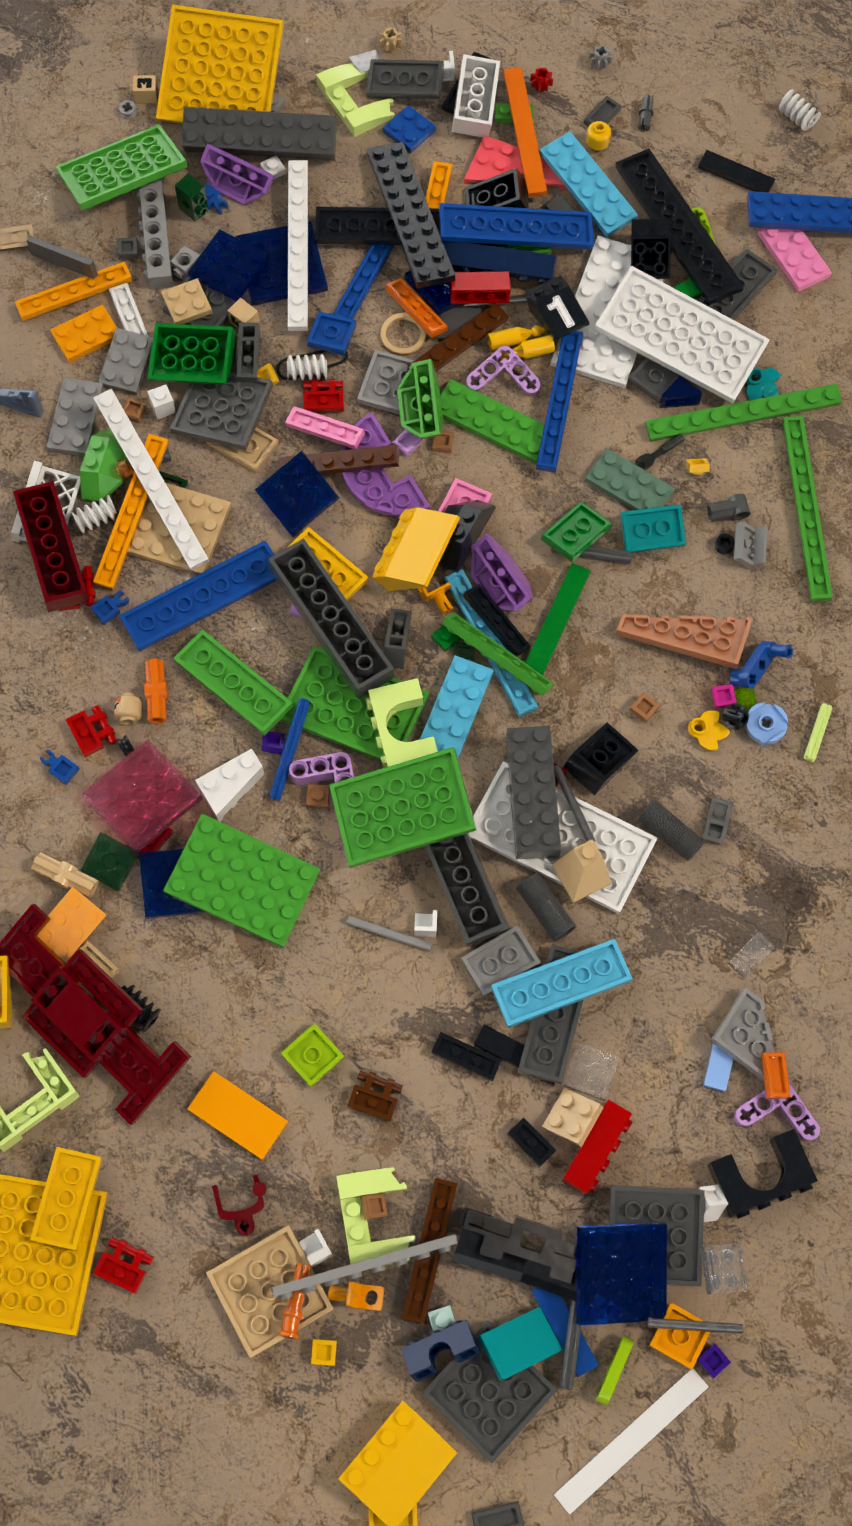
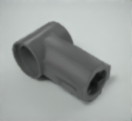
(735, 507)

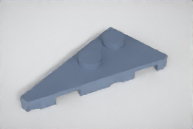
(22, 400)

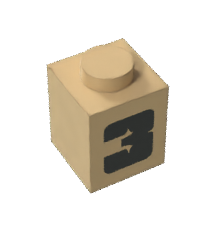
(144, 89)
(242, 312)

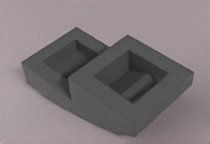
(717, 820)

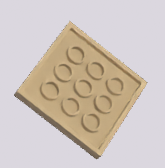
(205, 517)
(246, 1292)

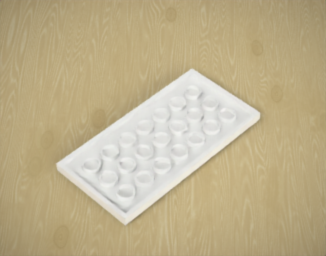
(681, 334)
(599, 354)
(620, 843)

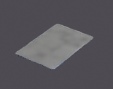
(362, 61)

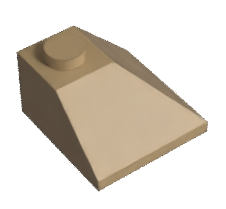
(582, 871)

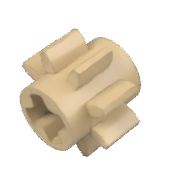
(390, 39)

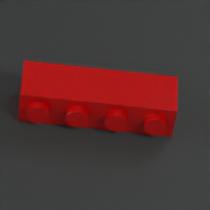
(597, 1147)

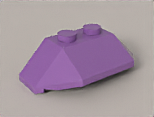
(234, 175)
(499, 574)

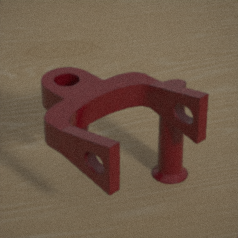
(244, 1215)

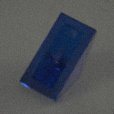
(680, 394)

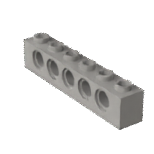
(155, 245)

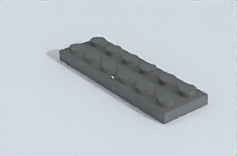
(551, 1036)

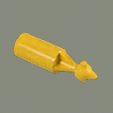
(512, 336)
(533, 348)

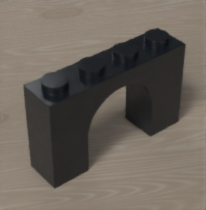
(795, 1175)

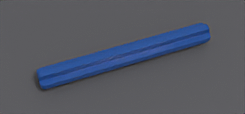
(289, 749)

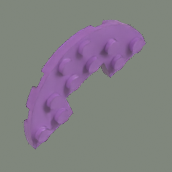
(373, 486)

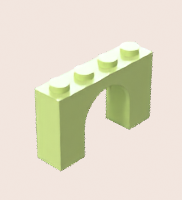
(385, 703)

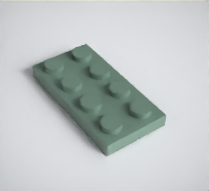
(628, 482)

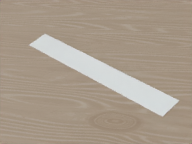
(630, 1441)

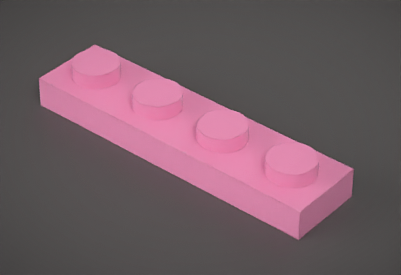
(325, 427)

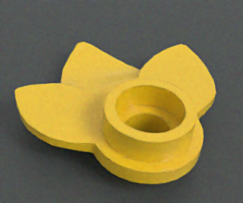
(711, 730)

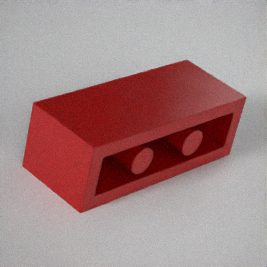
(480, 288)

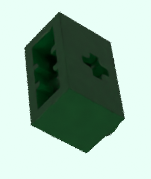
(191, 197)

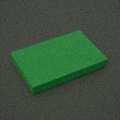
(576, 531)

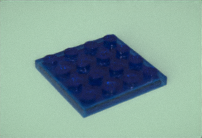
(272, 280)
(621, 1273)

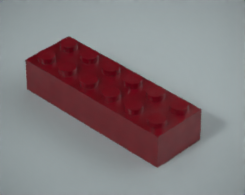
(50, 546)

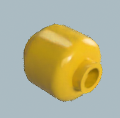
(598, 135)

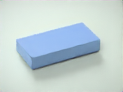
(718, 1069)

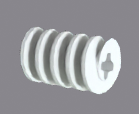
(797, 111)
(307, 367)
(94, 514)

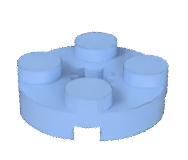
(764, 735)

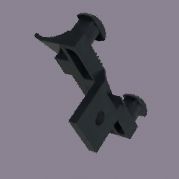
(497, 1249)

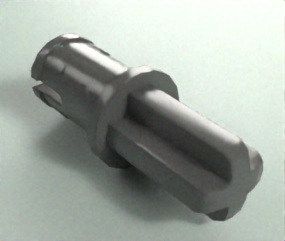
(646, 113)

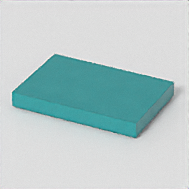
(653, 528)
(520, 1344)

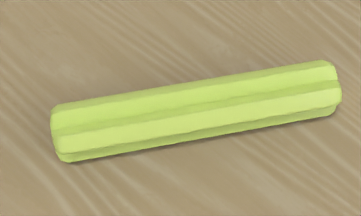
(818, 732)

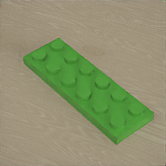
(492, 420)
(233, 682)

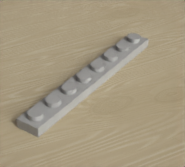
(355, 1270)

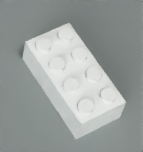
(475, 96)

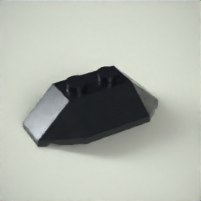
(472, 521)

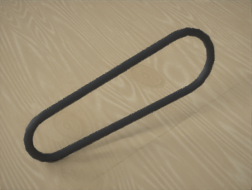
(308, 354)

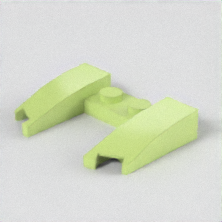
(358, 120)
(57, 1093)
(351, 1188)

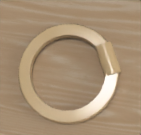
(401, 351)

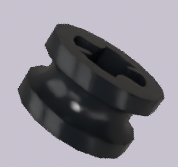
(723, 538)
(125, 745)

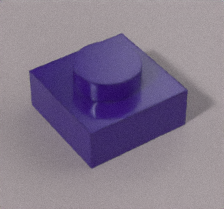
(273, 742)
(713, 1360)

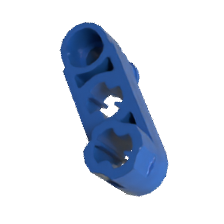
(758, 663)

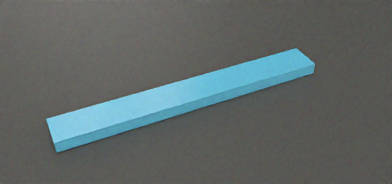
(515, 690)

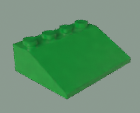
(192, 353)

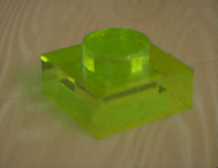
(745, 697)

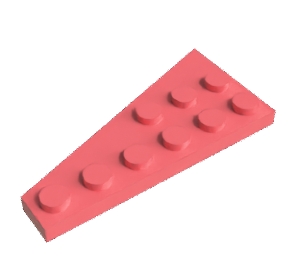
(500, 157)

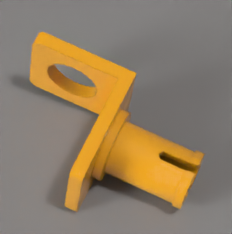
(438, 596)
(355, 1295)

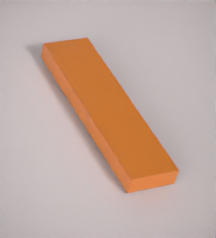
(416, 307)

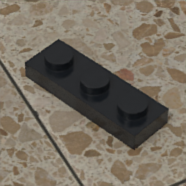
(466, 1056)

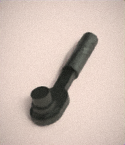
(647, 460)

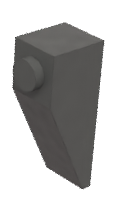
(248, 350)
(397, 637)

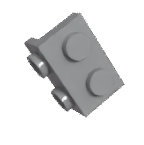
(750, 545)

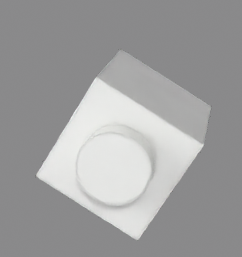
(161, 401)

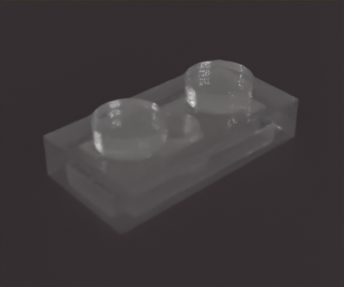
(751, 955)

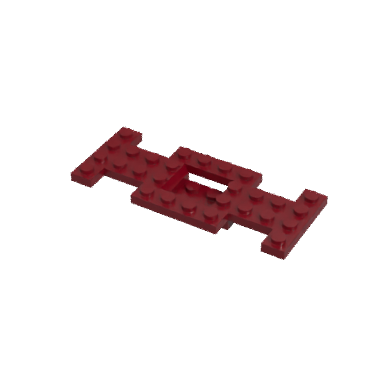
(79, 1025)

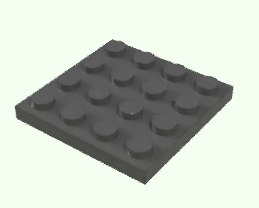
(222, 411)
(684, 1217)
(482, 1406)

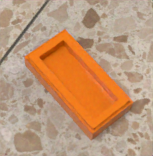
(775, 1075)

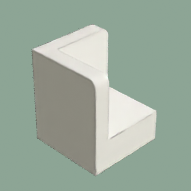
(449, 68)
(425, 925)
(713, 1202)
(315, 1248)

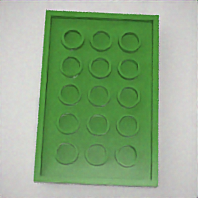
(121, 167)
(338, 713)
(402, 807)
(241, 880)

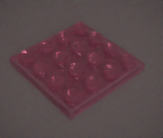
(141, 796)

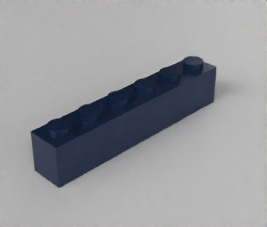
(519, 263)

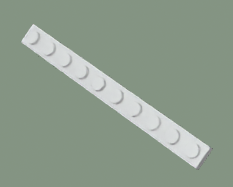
(297, 245)
(151, 479)

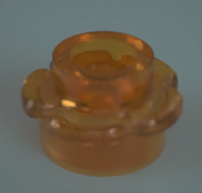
(124, 468)

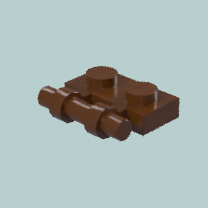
(373, 1102)

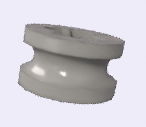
(131, 113)

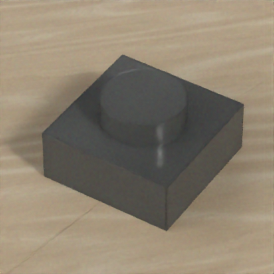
(127, 248)

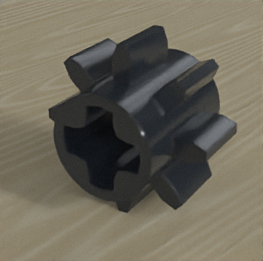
(735, 716)

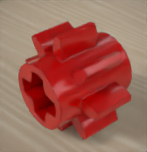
(541, 79)

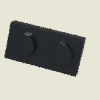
(531, 1142)

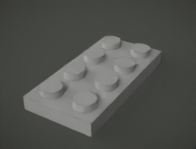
(74, 417)

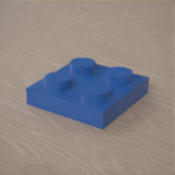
(409, 128)
(331, 333)

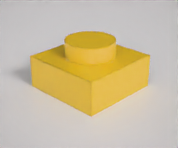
(267, 372)
(697, 466)
(323, 1352)

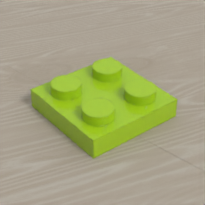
(312, 1055)

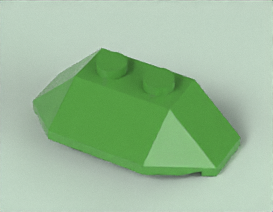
(420, 401)
(99, 466)

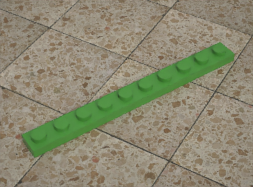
(743, 412)
(807, 509)

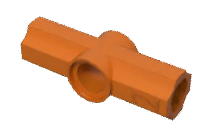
(156, 691)

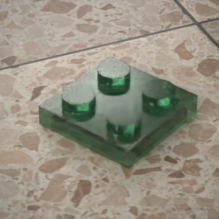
(109, 861)

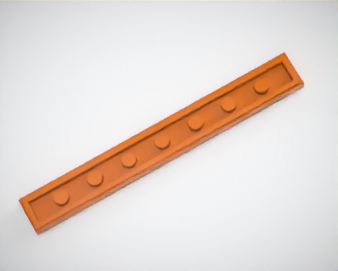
(525, 132)

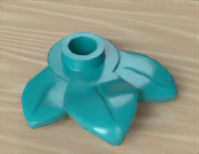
(765, 385)

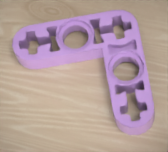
(507, 365)
(775, 1103)

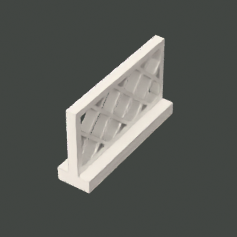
(37, 477)

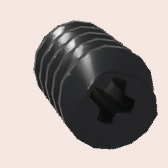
(147, 1017)

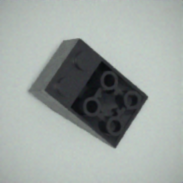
(652, 246)

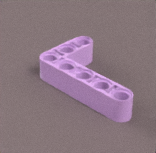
(331, 772)

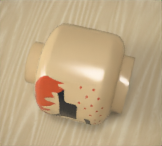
(127, 709)

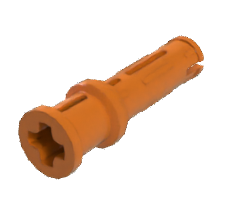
(293, 1313)

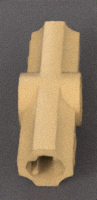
(64, 875)

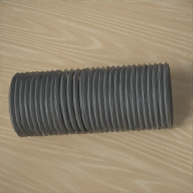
(667, 825)
(550, 912)

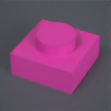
(723, 696)

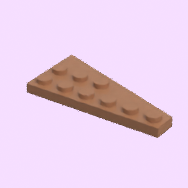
(696, 636)

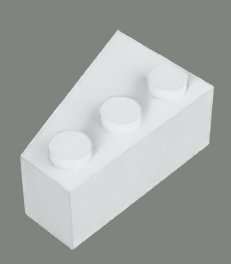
(230, 782)

